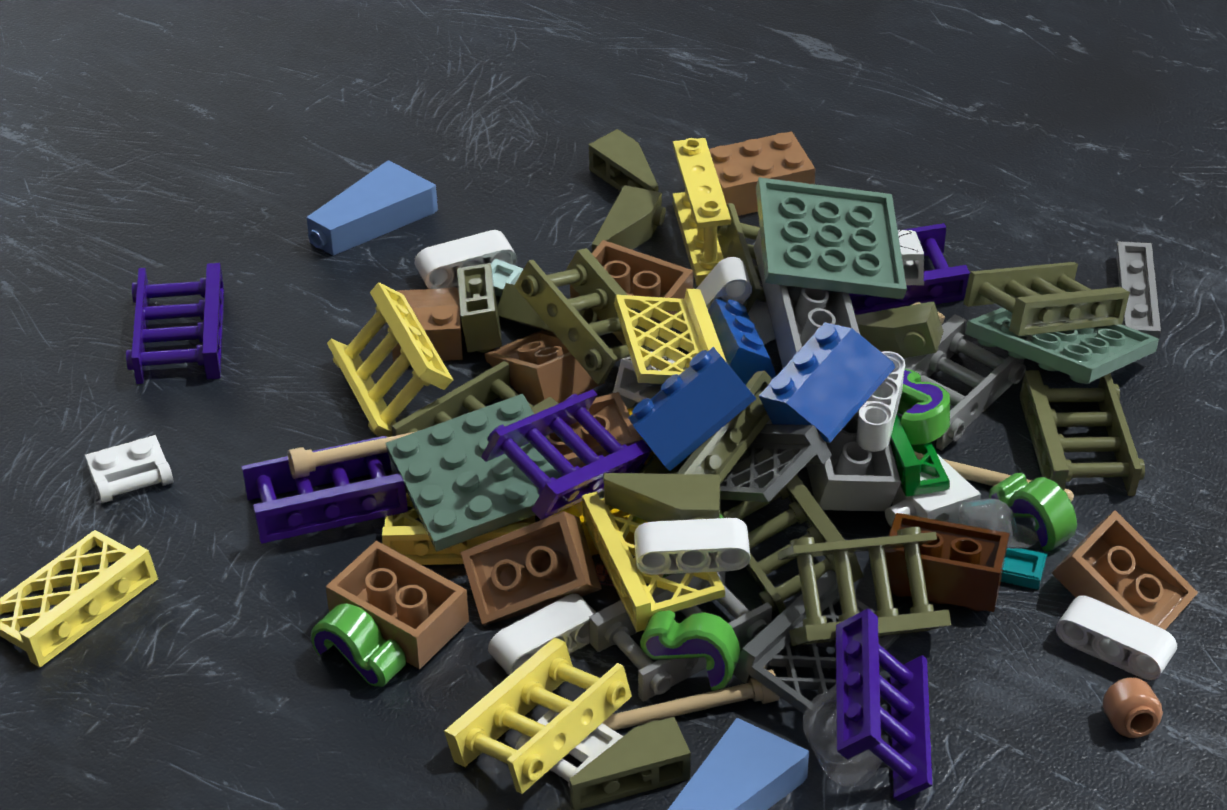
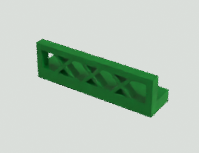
(910, 467)

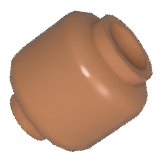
(1132, 707)

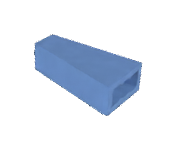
(371, 208)
(745, 772)

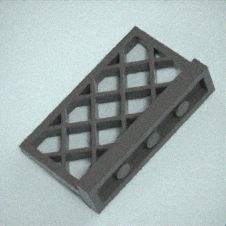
(773, 461)
(775, 640)

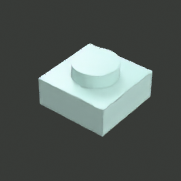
(504, 273)

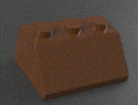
(958, 567)

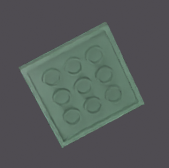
(829, 238)
(1079, 352)
(454, 487)

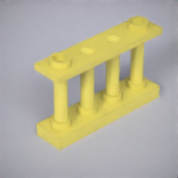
(700, 206)
(415, 351)
(522, 691)

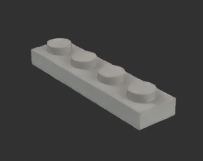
(1138, 277)

